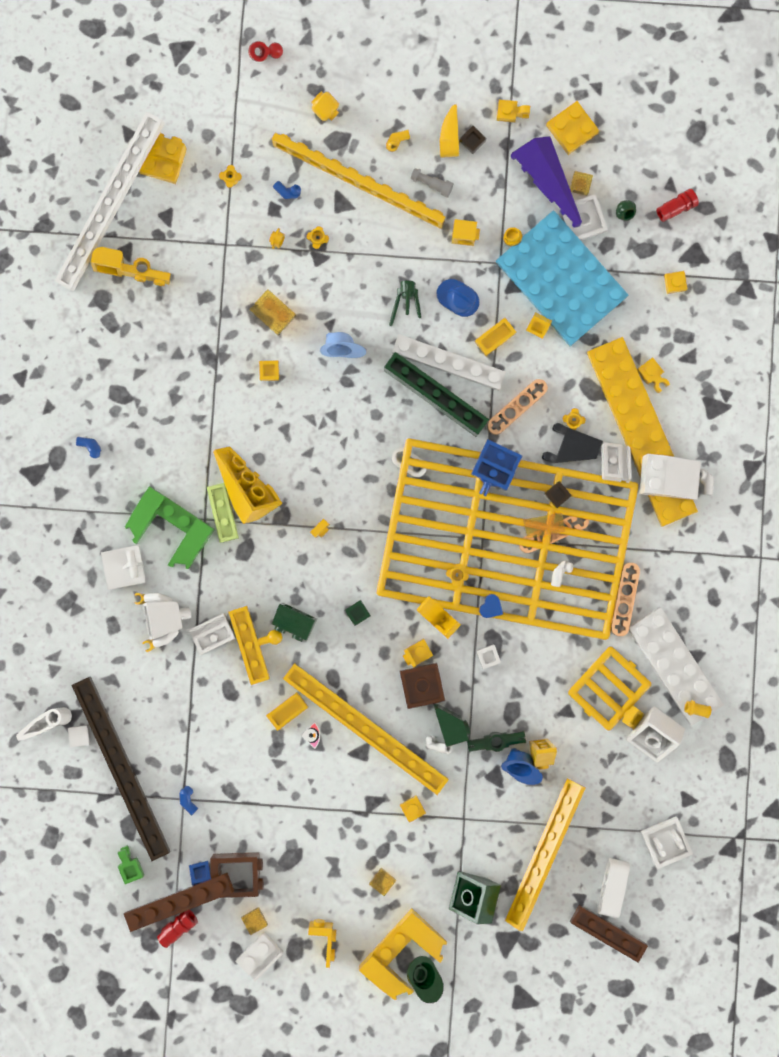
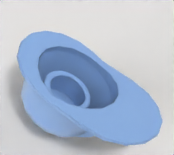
(341, 345)

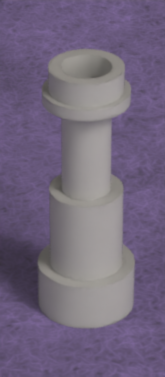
(435, 183)

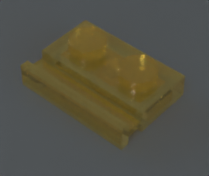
(273, 312)

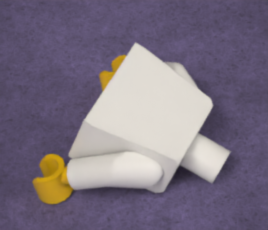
(162, 618)

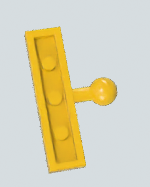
(250, 644)

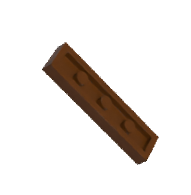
(608, 933)

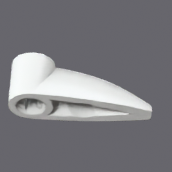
(45, 722)

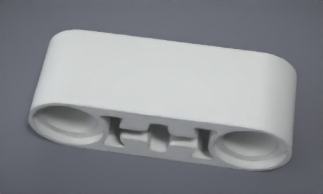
(613, 888)

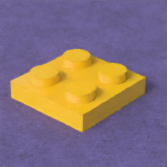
(572, 127)

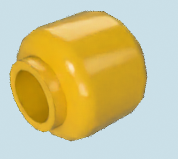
(325, 106)

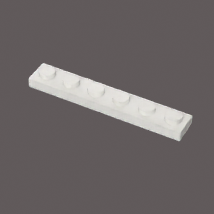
(449, 362)

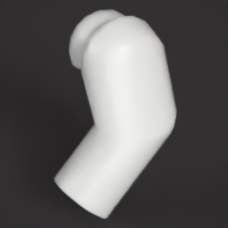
(558, 572)

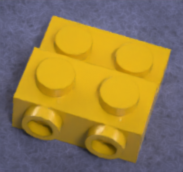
(164, 159)

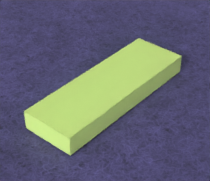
(222, 513)

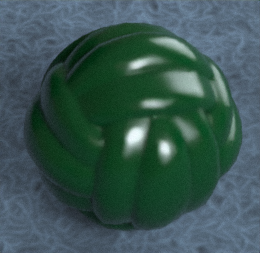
(626, 210)

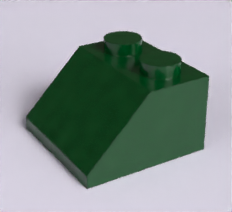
(293, 621)
(452, 726)
(474, 898)

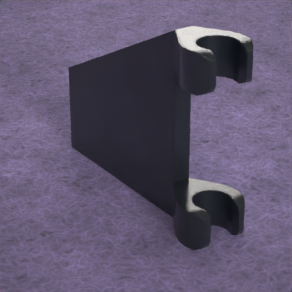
(574, 446)

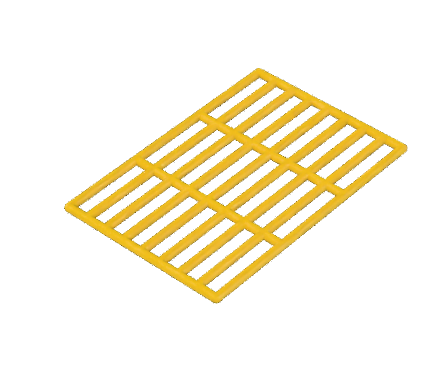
(544, 546)

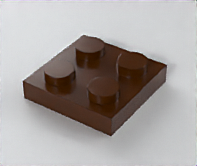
(422, 685)

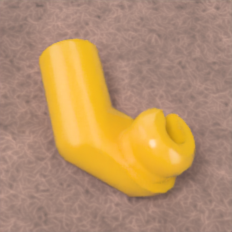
(395, 139)

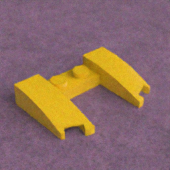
(409, 928)

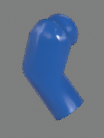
(287, 193)
(91, 444)
(185, 800)

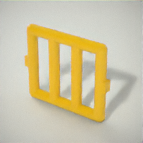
(586, 679)

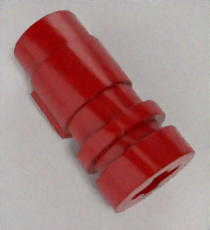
(683, 202)
(175, 929)

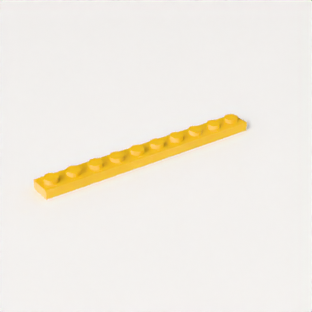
(352, 177)
(366, 729)

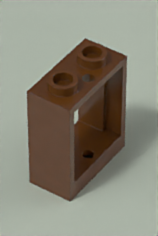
(257, 862)

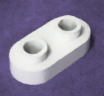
(399, 451)

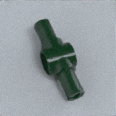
(506, 741)

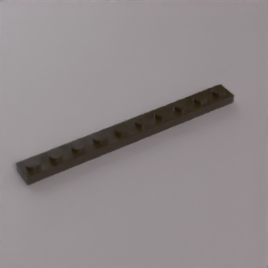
(121, 768)

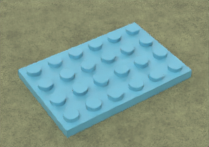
(562, 278)

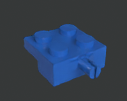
(495, 466)

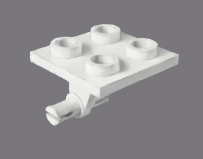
(123, 567)

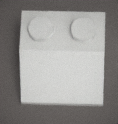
(656, 734)

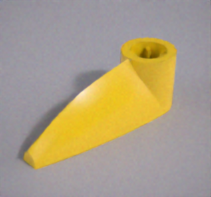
(449, 134)

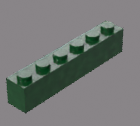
(435, 394)

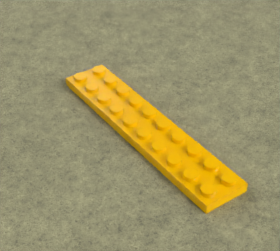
(636, 418)

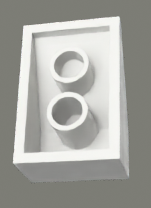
(669, 477)

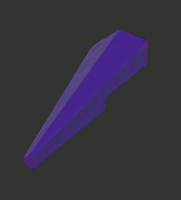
(542, 163)

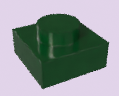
(357, 612)

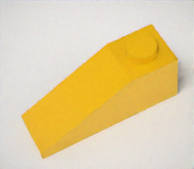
(542, 753)

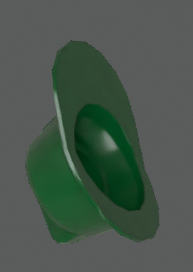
(425, 979)

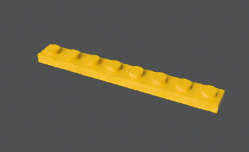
(545, 854)

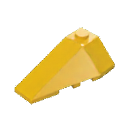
(246, 491)

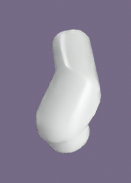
(708, 482)
(437, 746)

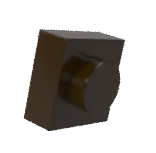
(473, 139)
(557, 494)

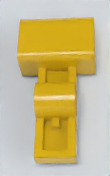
(111, 262)

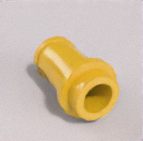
(697, 709)

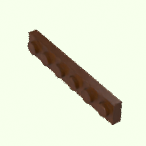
(179, 902)

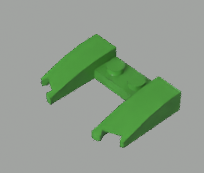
(156, 503)

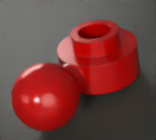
(275, 50)

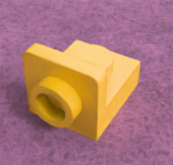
(417, 653)

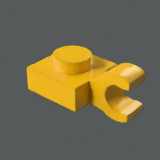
(509, 111)

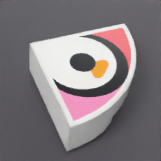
(312, 734)

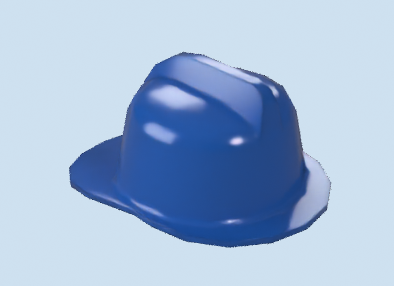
(458, 297)
(521, 767)

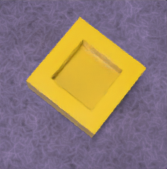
(675, 282)
(539, 325)
(269, 370)
(320, 529)
(632, 717)
(412, 808)

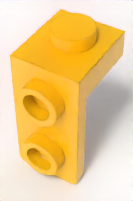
(438, 617)
(321, 928)

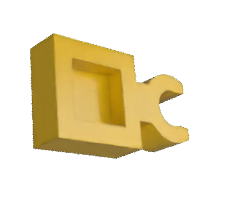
(651, 372)

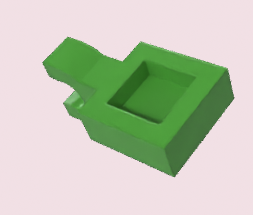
(129, 868)

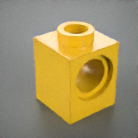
(465, 232)

